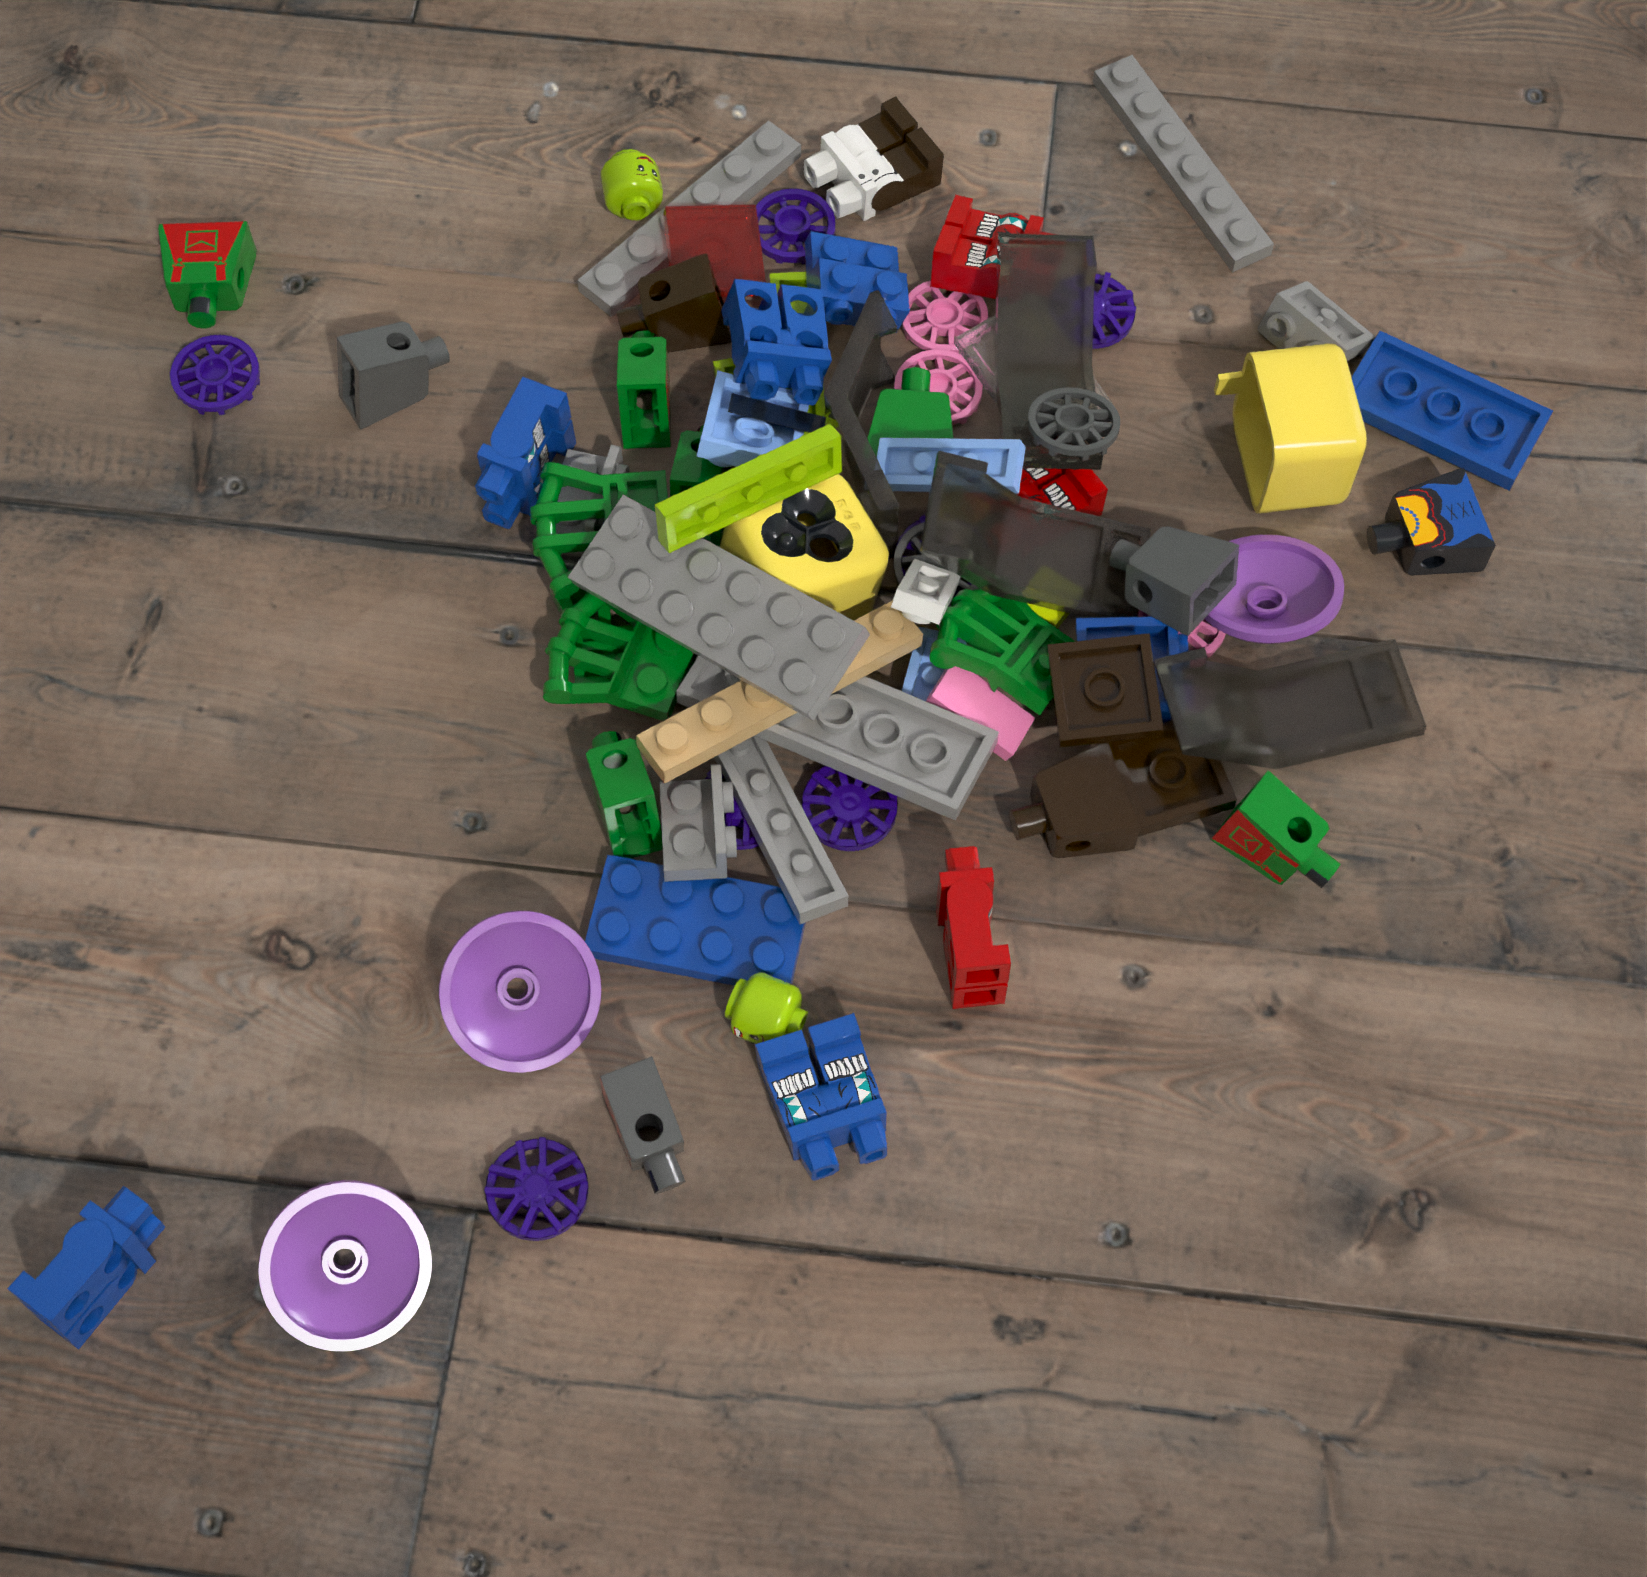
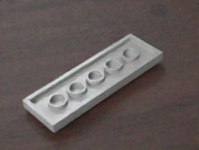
(721, 609)
(876, 738)

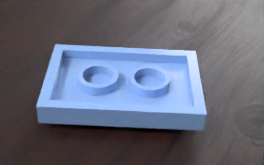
(736, 439)

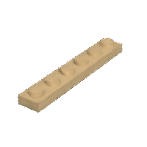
(745, 711)

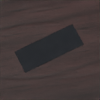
(775, 413)

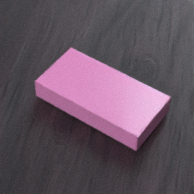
(974, 699)

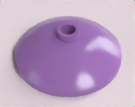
(1280, 591)
(542, 1022)
(350, 1303)

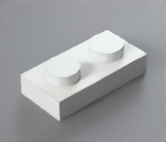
(925, 592)

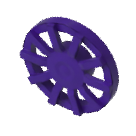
(792, 223)
(848, 808)

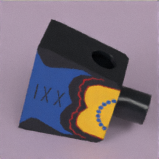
(1435, 528)

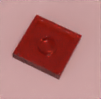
(724, 233)

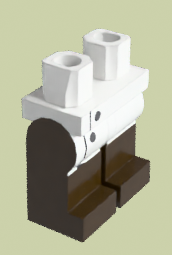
(875, 163)

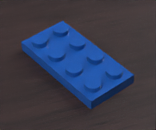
(1447, 410)
(692, 926)

